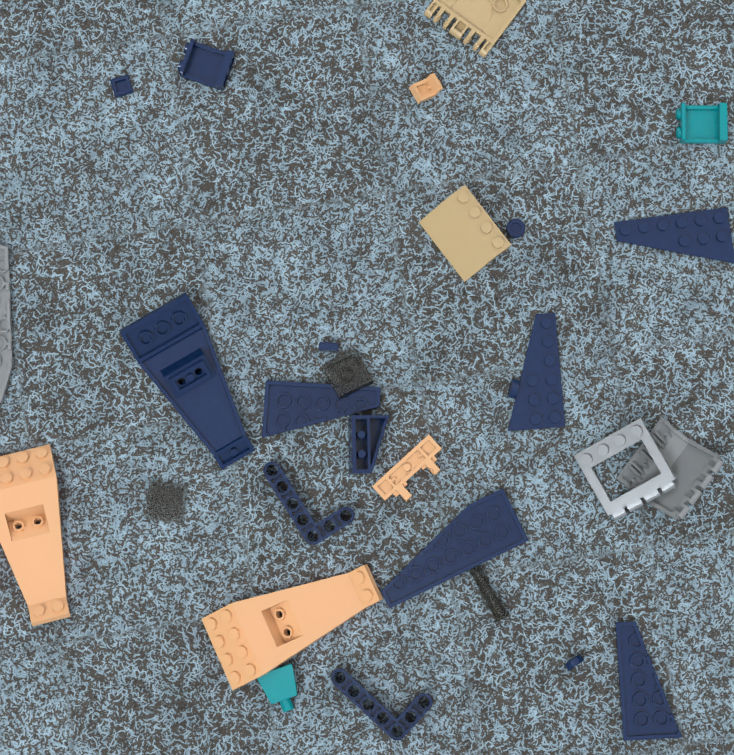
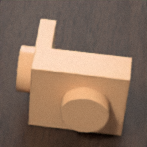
(426, 88)

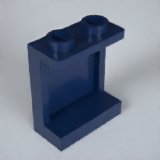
(206, 64)

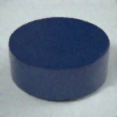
(515, 228)
(513, 388)
(574, 662)

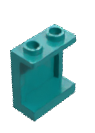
(702, 124)

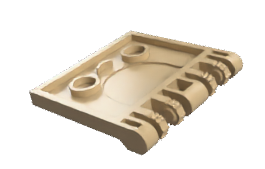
(482, 17)

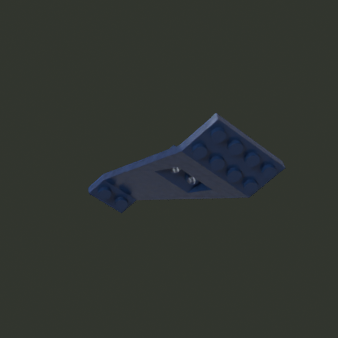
(171, 347)

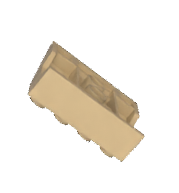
(465, 233)

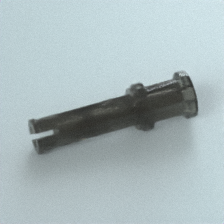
(493, 602)

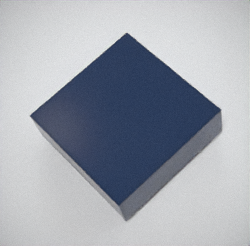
(122, 86)
(328, 347)

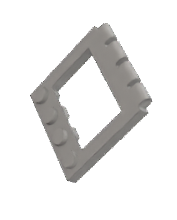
(612, 445)

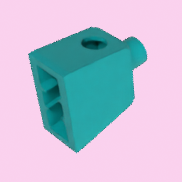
(280, 686)

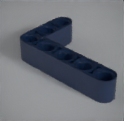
(300, 509)
(378, 707)

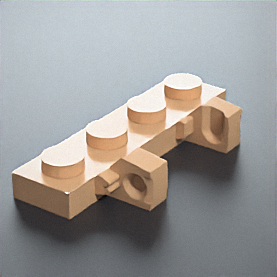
(419, 457)

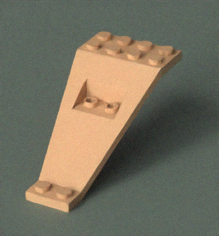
(35, 550)
(254, 637)

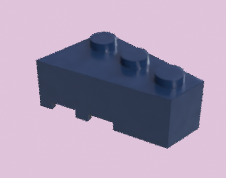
(364, 441)

